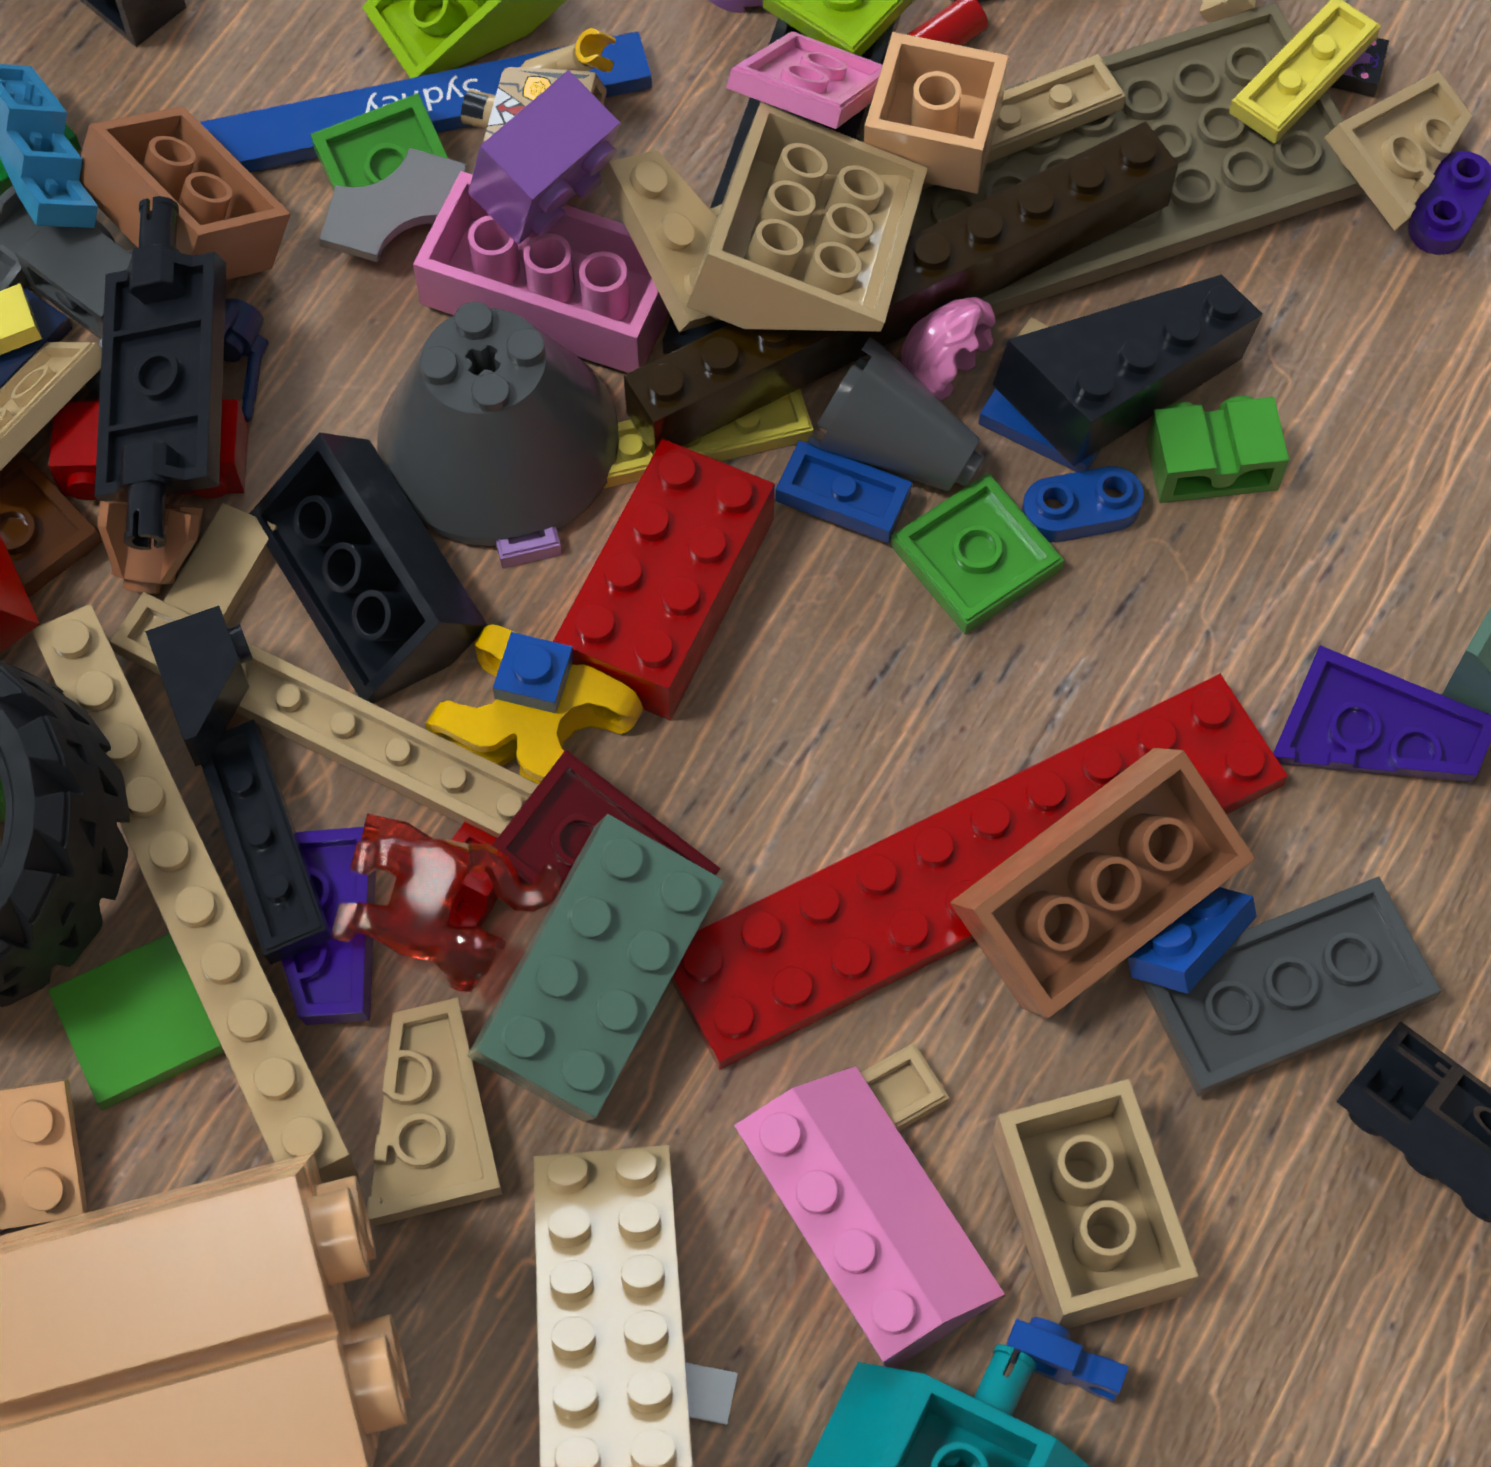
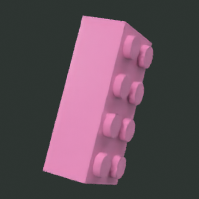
(573, 283)

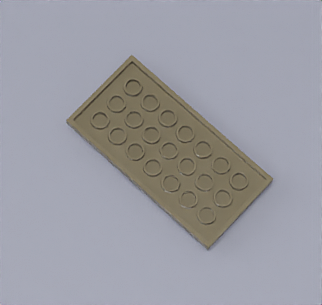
(1225, 172)

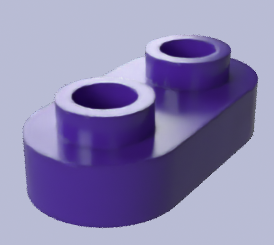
(1452, 198)

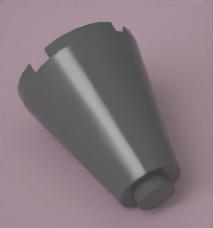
(896, 424)

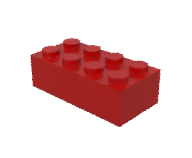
(669, 574)

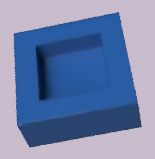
(533, 672)

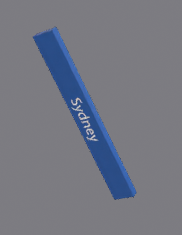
(283, 132)

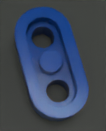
(1086, 505)

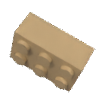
(1093, 1205)

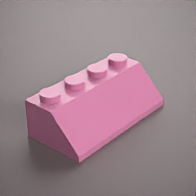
(870, 1214)

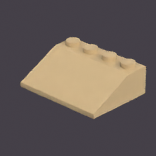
(808, 230)

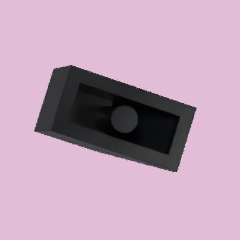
(201, 676)

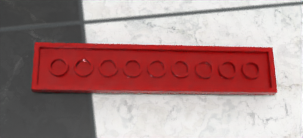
(890, 903)

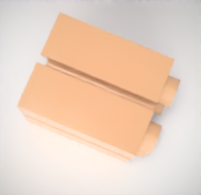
(199, 1330)

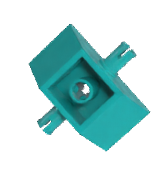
(919, 1422)

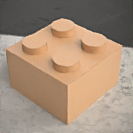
(938, 108)

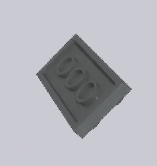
(1296, 987)

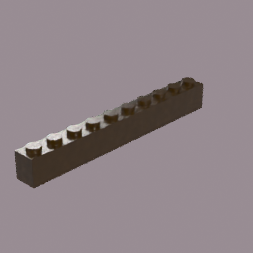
(948, 261)

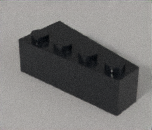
(1116, 366)

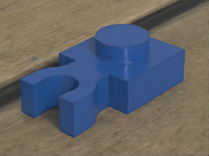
(1064, 1359)

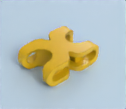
(530, 734)

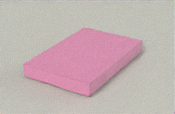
(808, 79)

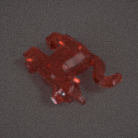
(424, 892)

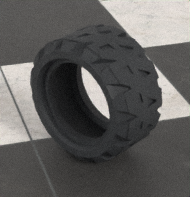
(58, 833)

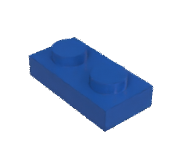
(843, 491)
(1194, 941)

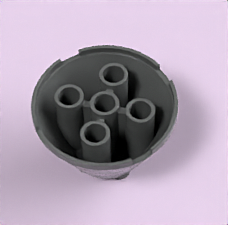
(497, 430)

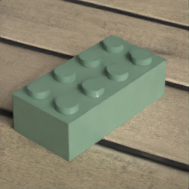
(596, 969)

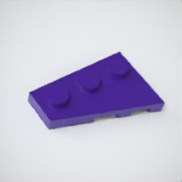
(1380, 724)
(336, 976)

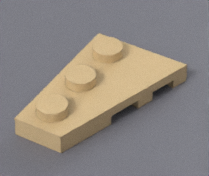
(1401, 143)

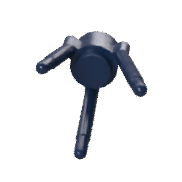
(241, 339)

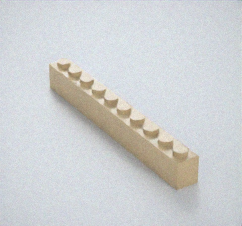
(196, 905)

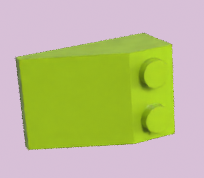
(451, 33)

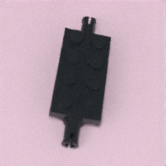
(160, 376)

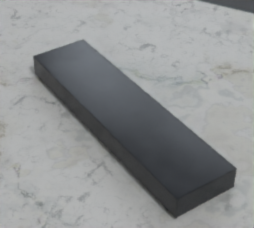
(264, 845)

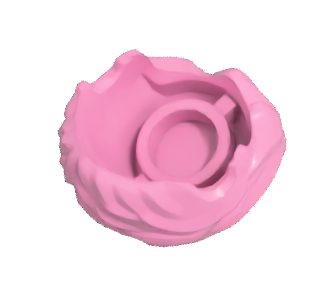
(948, 342)

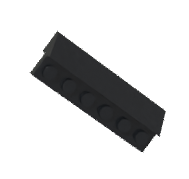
(1429, 1113)

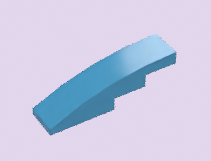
(38, 154)

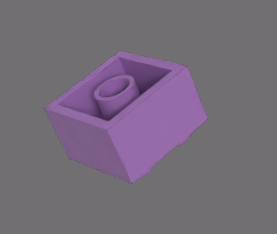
(544, 158)

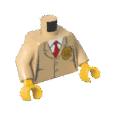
(523, 84)

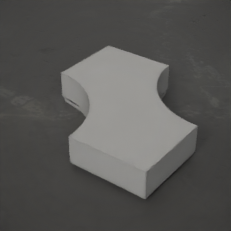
(370, 216)

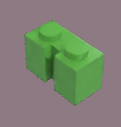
(1218, 450)

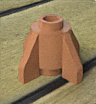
(148, 568)

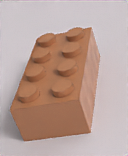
(1102, 881)

